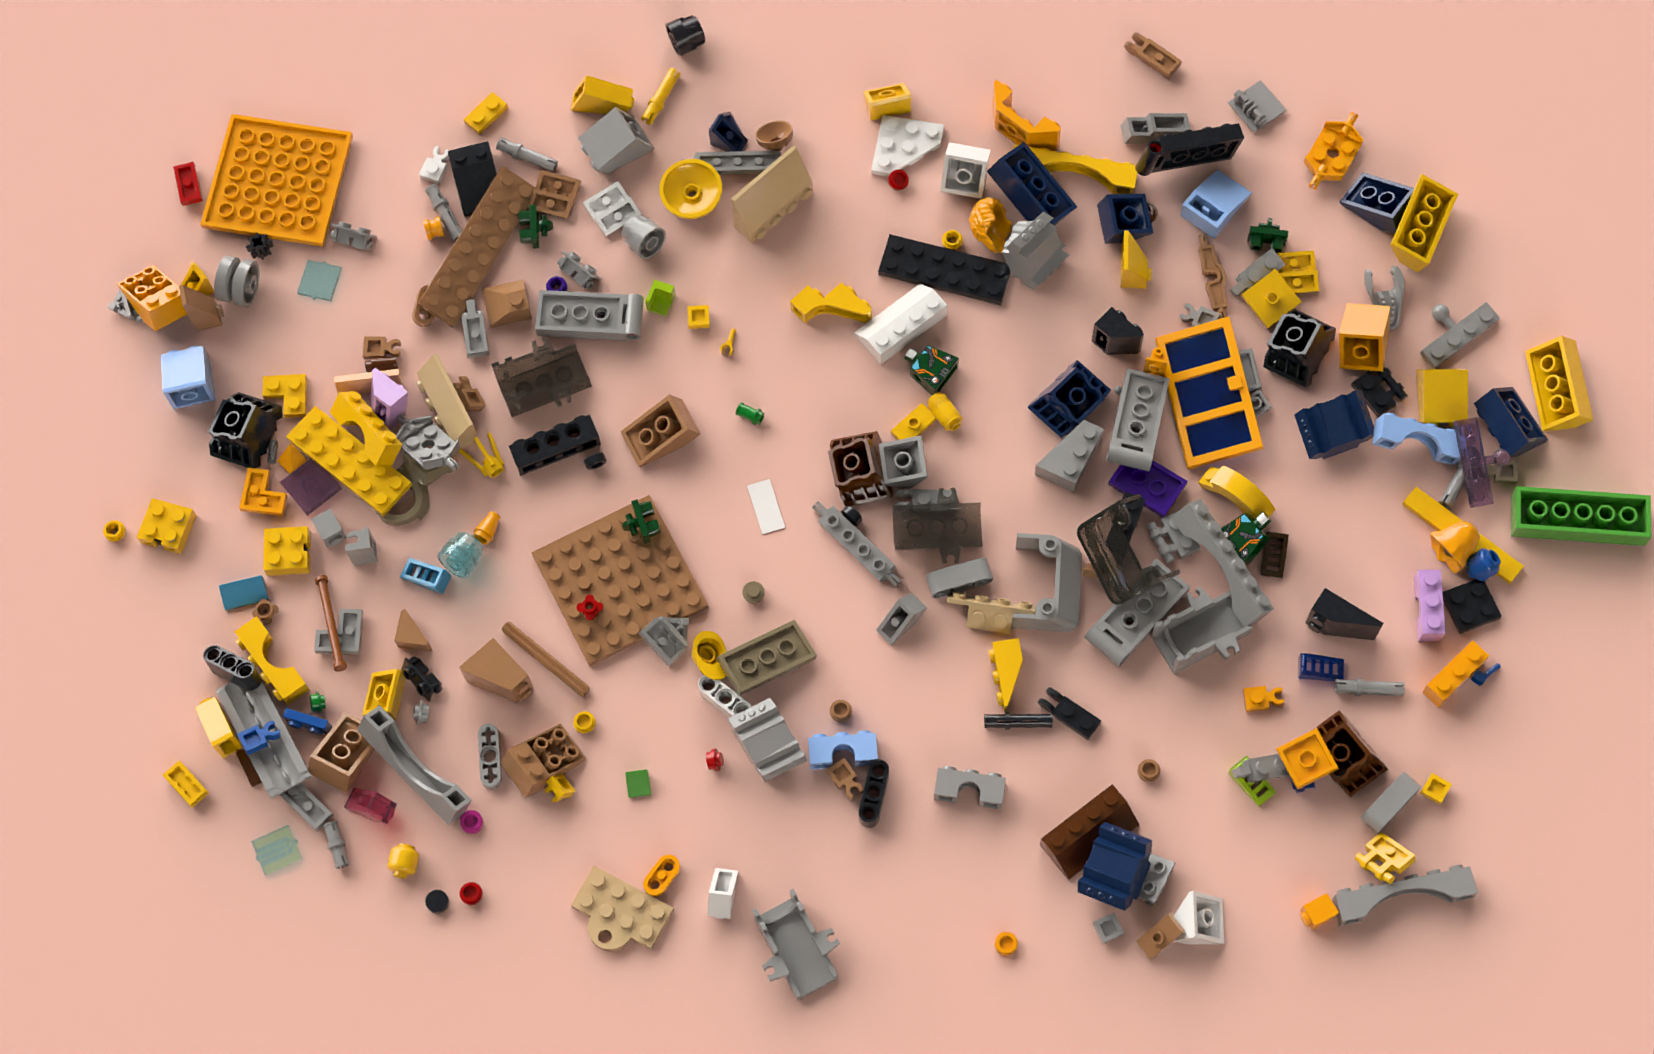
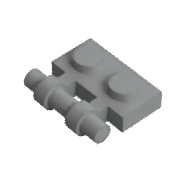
(1181, 544)

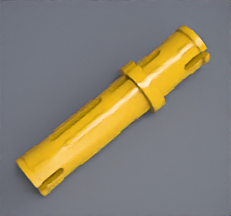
(657, 102)

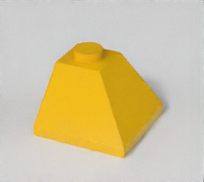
(1133, 264)

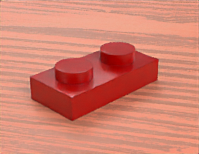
(188, 183)

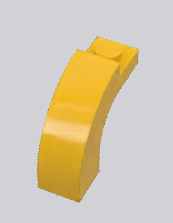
(1238, 490)

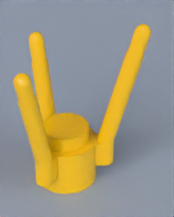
(492, 465)

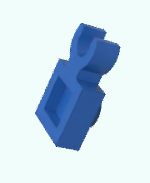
(256, 738)

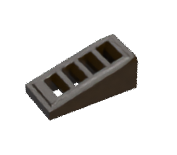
(1283, 548)

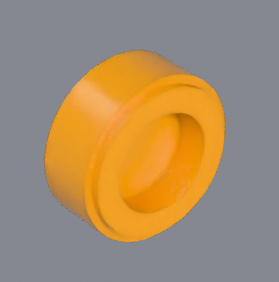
(1006, 943)

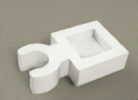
(434, 168)

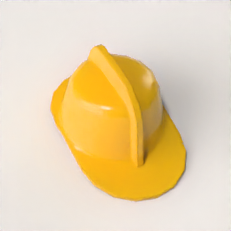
(705, 650)

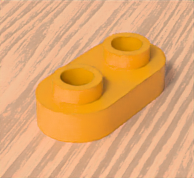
(661, 876)

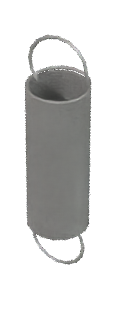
(272, 452)

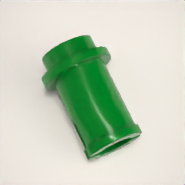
(750, 413)

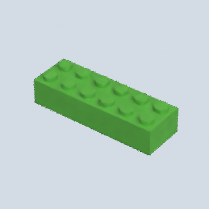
(1581, 516)

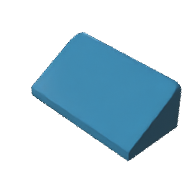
(243, 592)

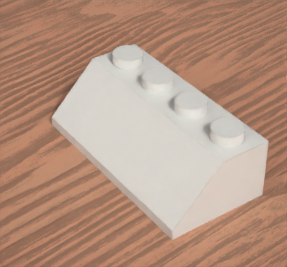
(902, 322)

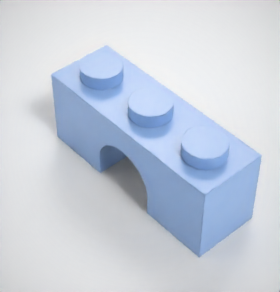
(824, 747)

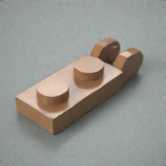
(1153, 55)

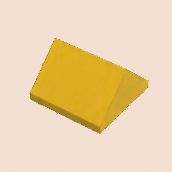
(888, 101)
(385, 690)

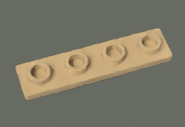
(990, 614)

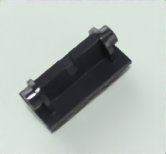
(425, 685)

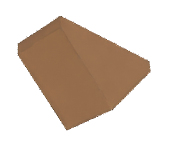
(409, 635)

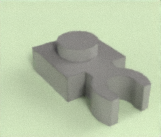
(1199, 317)

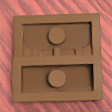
(555, 194)

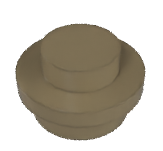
(753, 592)

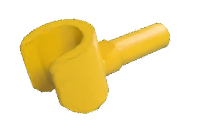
(728, 344)

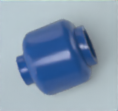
(1483, 564)

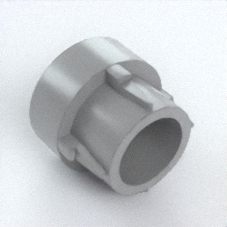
(643, 236)

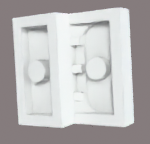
(611, 208)

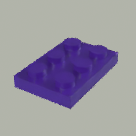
(1157, 486)

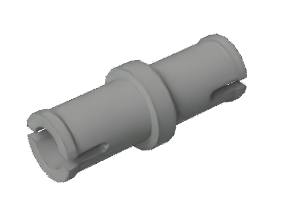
(336, 844)

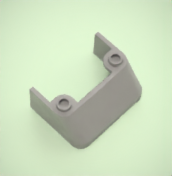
(1062, 611)

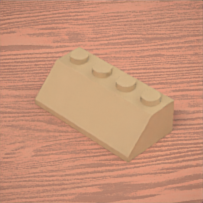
(445, 402)

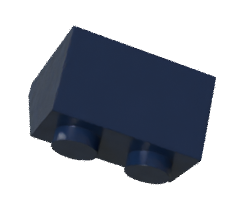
(1123, 213)

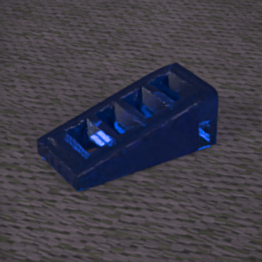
(1303, 673)

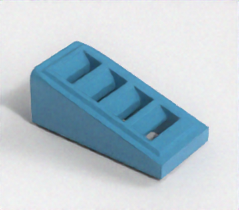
(437, 582)

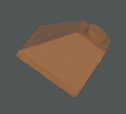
(507, 303)

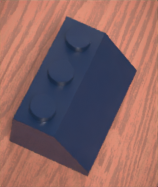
(1510, 421)

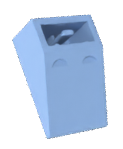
(1214, 203)

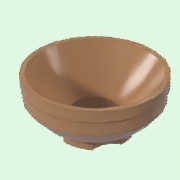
(774, 135)

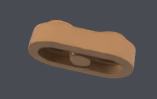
(419, 310)

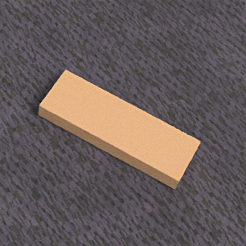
(362, 382)

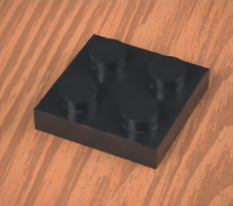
(1471, 605)

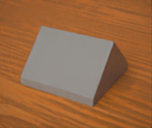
(903, 462)

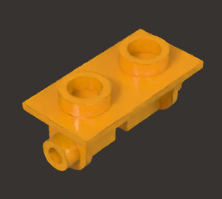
(1156, 364)

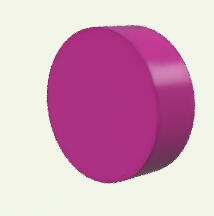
(471, 822)

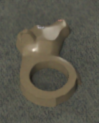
(420, 480)

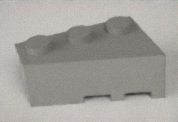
(1071, 457)

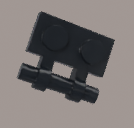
(1375, 395)

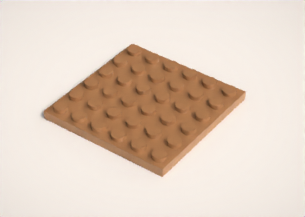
(624, 575)

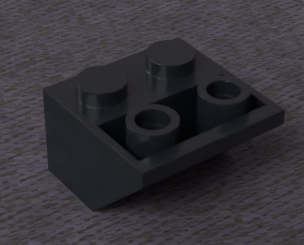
(1116, 334)

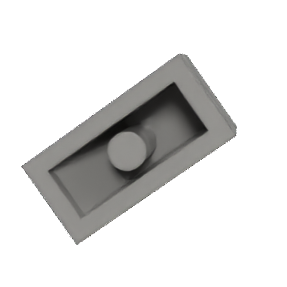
(901, 618)

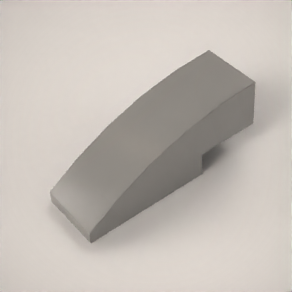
(1152, 126)

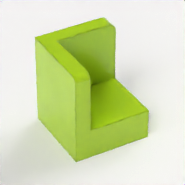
(660, 297)

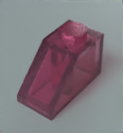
(371, 805)

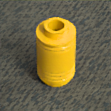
(945, 411)

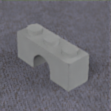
(951, 781)

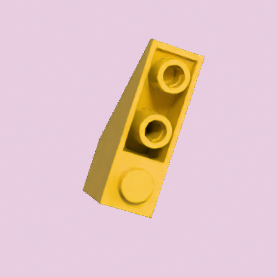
(1008, 663)

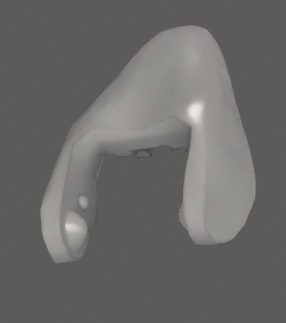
(1388, 298)

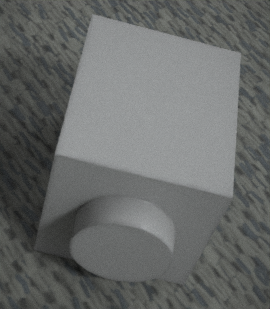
(329, 528)

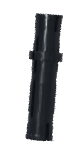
(1017, 720)

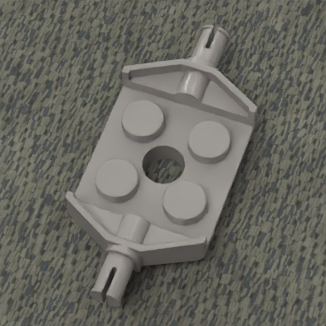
(422, 432)

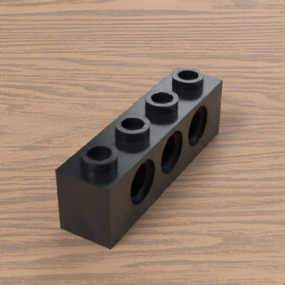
(549, 454)

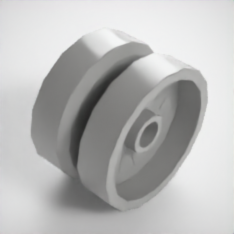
(236, 280)

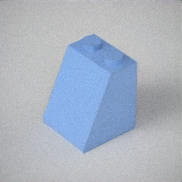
(187, 377)

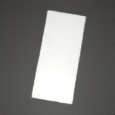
(766, 506)

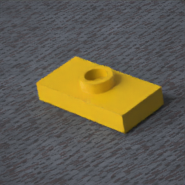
(914, 423)
(185, 784)

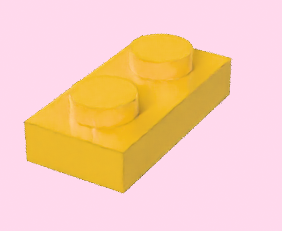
(485, 113)

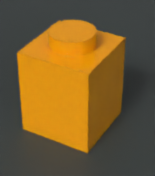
(1318, 912)

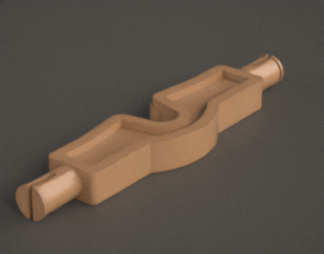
(1211, 267)

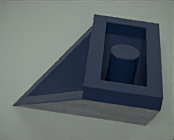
(726, 134)

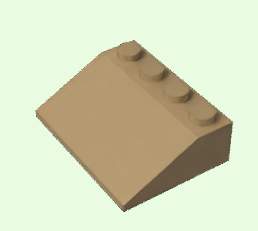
(771, 195)

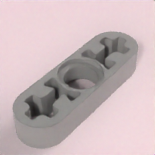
(495, 739)

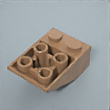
(540, 758)

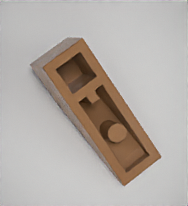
(201, 308)

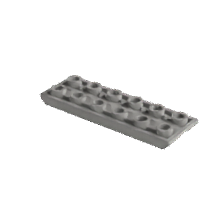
(278, 763)

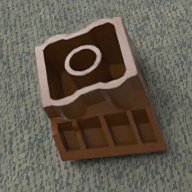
(858, 468)
(1354, 757)

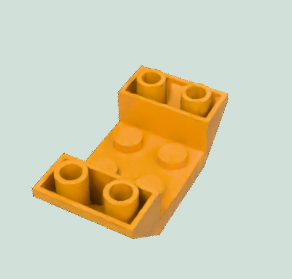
(1018, 130)

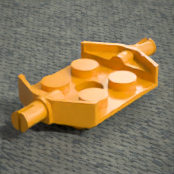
(1336, 137)

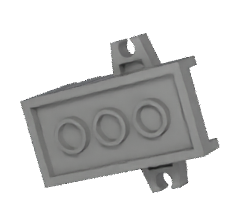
(1199, 631)
(796, 947)

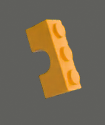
(1455, 673)

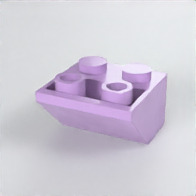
(387, 398)

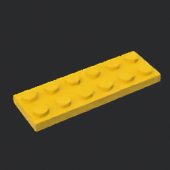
(345, 460)

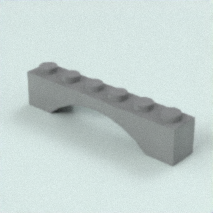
(1247, 597)
(384, 736)
(1449, 885)

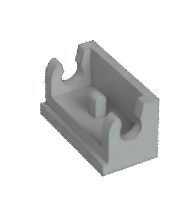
(364, 550)

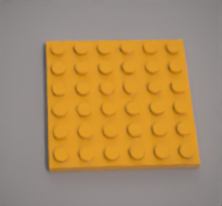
(277, 180)

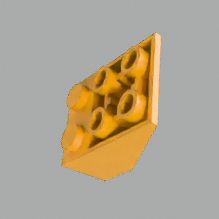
(153, 297)

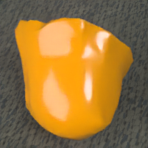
(1459, 540)

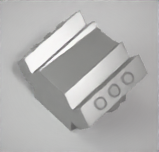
(1034, 250)
(767, 739)

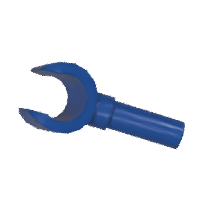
(1480, 677)

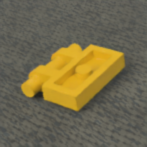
(1388, 852)

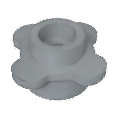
(421, 712)

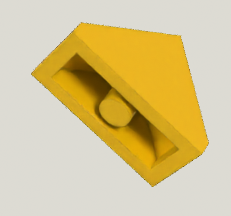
(197, 280)

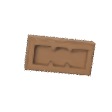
(1160, 936)

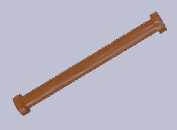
(340, 664)

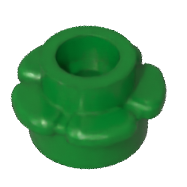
(317, 702)

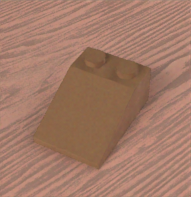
(660, 431)
(341, 754)

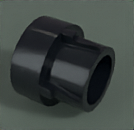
(685, 34)

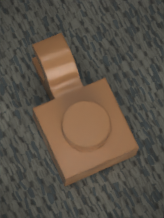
(469, 397)

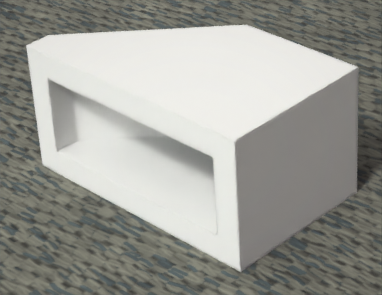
(722, 893)

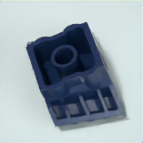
(1069, 399)
(1335, 425)
(1116, 867)

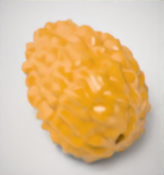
(990, 224)

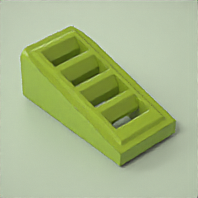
(1246, 786)

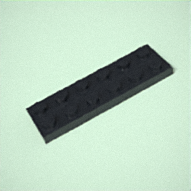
(945, 269)

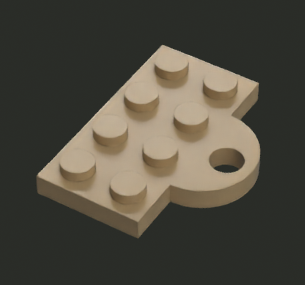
(620, 911)

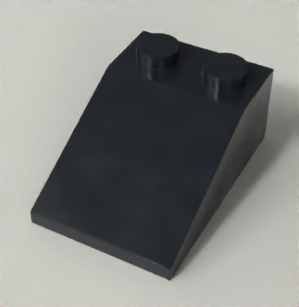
(473, 173)
(1340, 618)

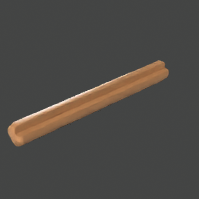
(545, 659)

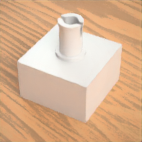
(965, 170)

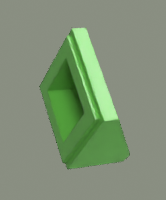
(638, 783)

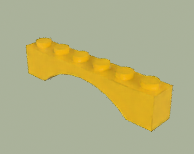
(1115, 176)

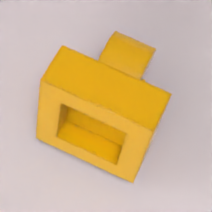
(560, 786)

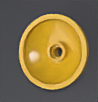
(689, 177)

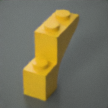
(840, 302)

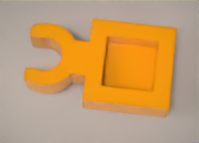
(1258, 698)

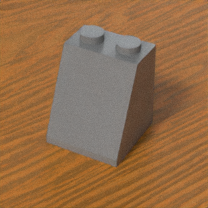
(614, 141)

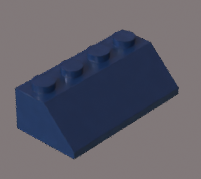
(1030, 185)

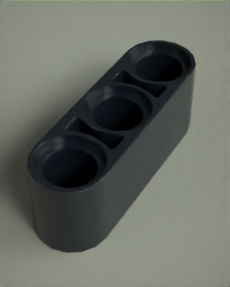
(232, 667)
(877, 783)

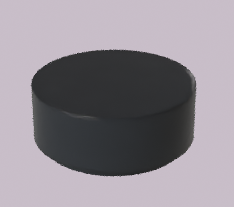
(595, 461)
(851, 515)
(437, 901)

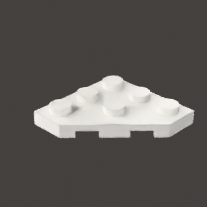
(904, 143)

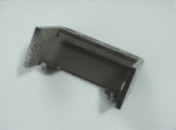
(1113, 556)

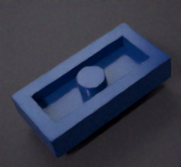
(314, 724)

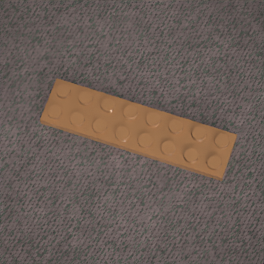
(477, 247)

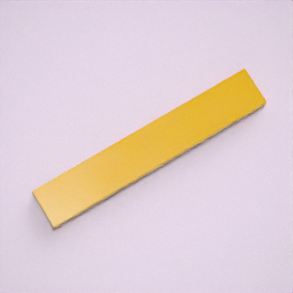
(1441, 518)

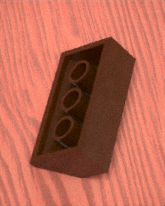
(1073, 839)

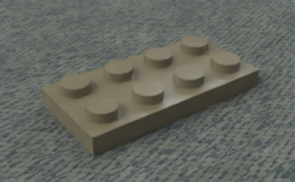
(766, 657)

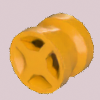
(433, 228)

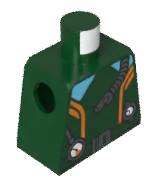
(931, 368)
(1247, 535)

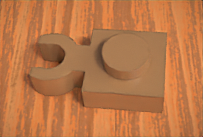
(378, 347)
(843, 776)

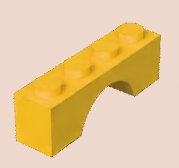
(380, 442)
(286, 681)

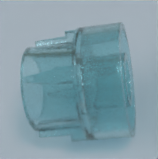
(461, 554)

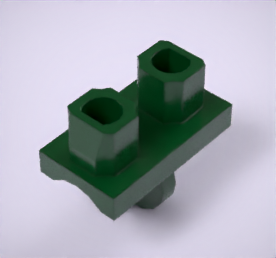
(1267, 234)
(531, 235)
(641, 511)

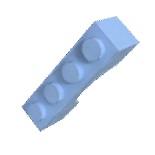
(1392, 430)

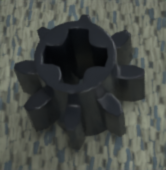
(259, 246)

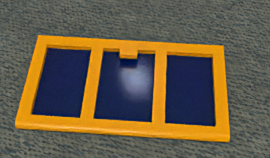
(1209, 393)

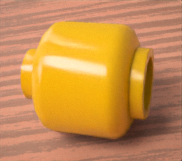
(403, 861)

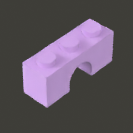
(1431, 610)

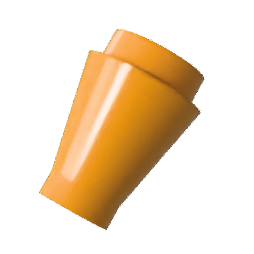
(486, 528)

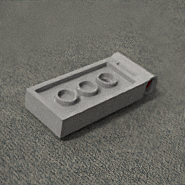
(579, 312)
(1137, 419)
(1120, 640)

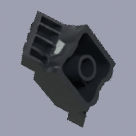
(1298, 346)
(243, 429)

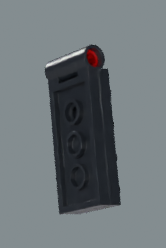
(1190, 148)

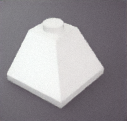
(1201, 919)

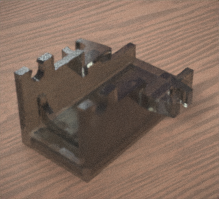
(541, 377)
(938, 526)

